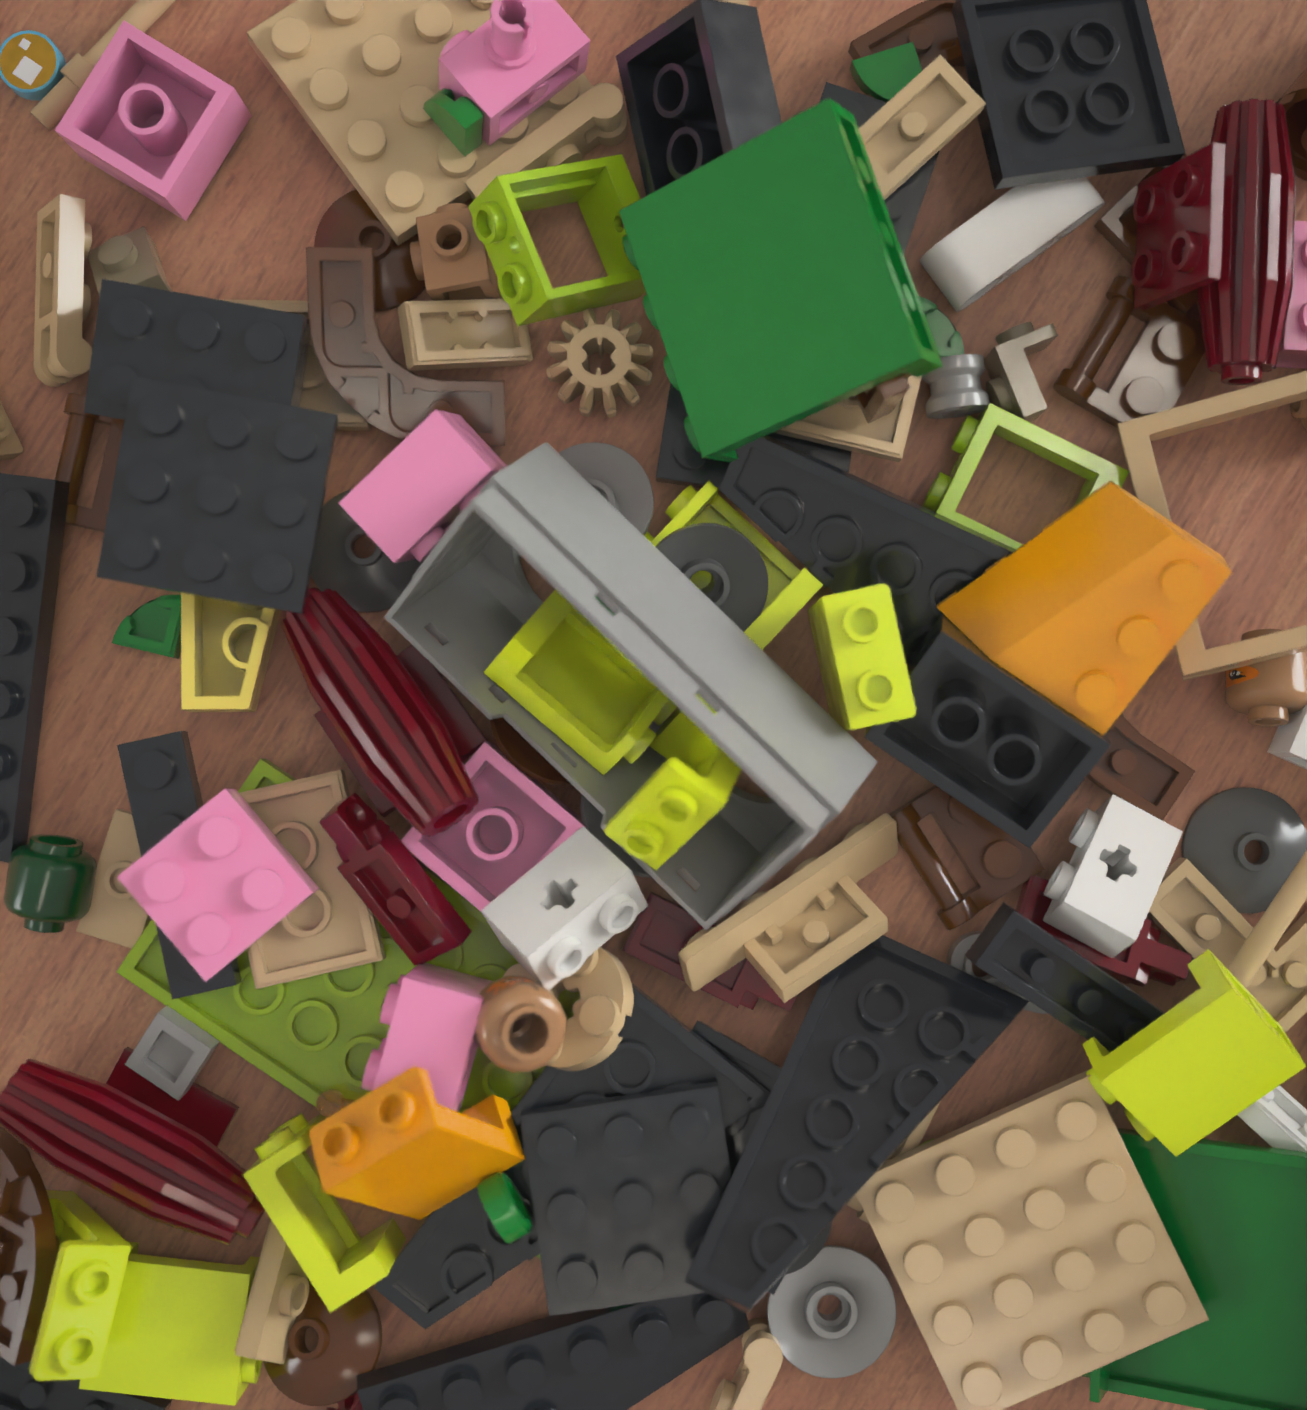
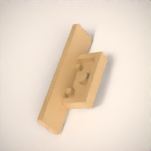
(803, 922)

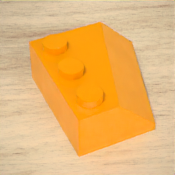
(1090, 603)

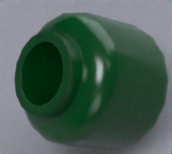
(50, 882)

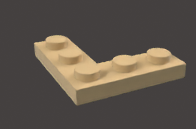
(1202, 919)

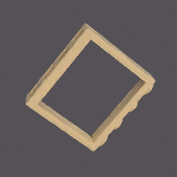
(1147, 487)

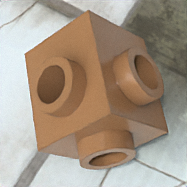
(452, 256)

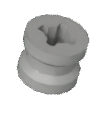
(956, 387)

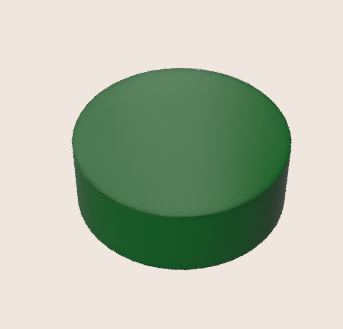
(505, 1207)

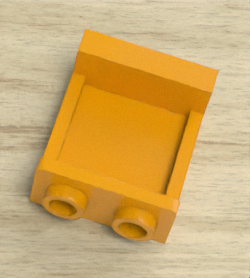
(409, 1151)

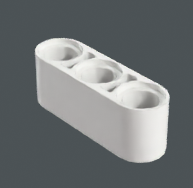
(1007, 237)

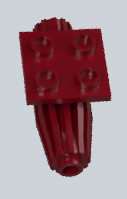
(1227, 230)
(386, 714)
(136, 1145)

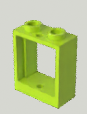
(601, 190)
(971, 443)

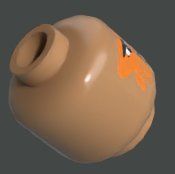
(1268, 688)
(534, 1035)

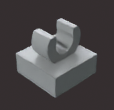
(172, 1052)

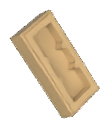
(462, 335)
(113, 910)
(273, 1303)

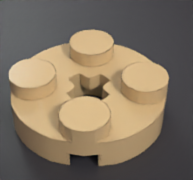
(598, 1015)

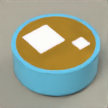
(30, 64)

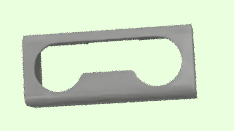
(478, 599)

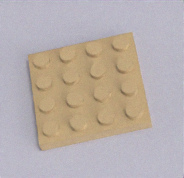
(362, 87)
(1029, 1248)

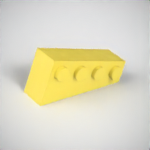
(224, 653)

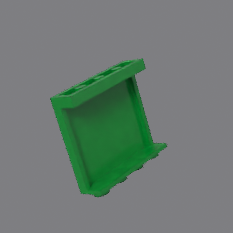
(777, 281)
(1243, 1243)

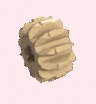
(600, 338)

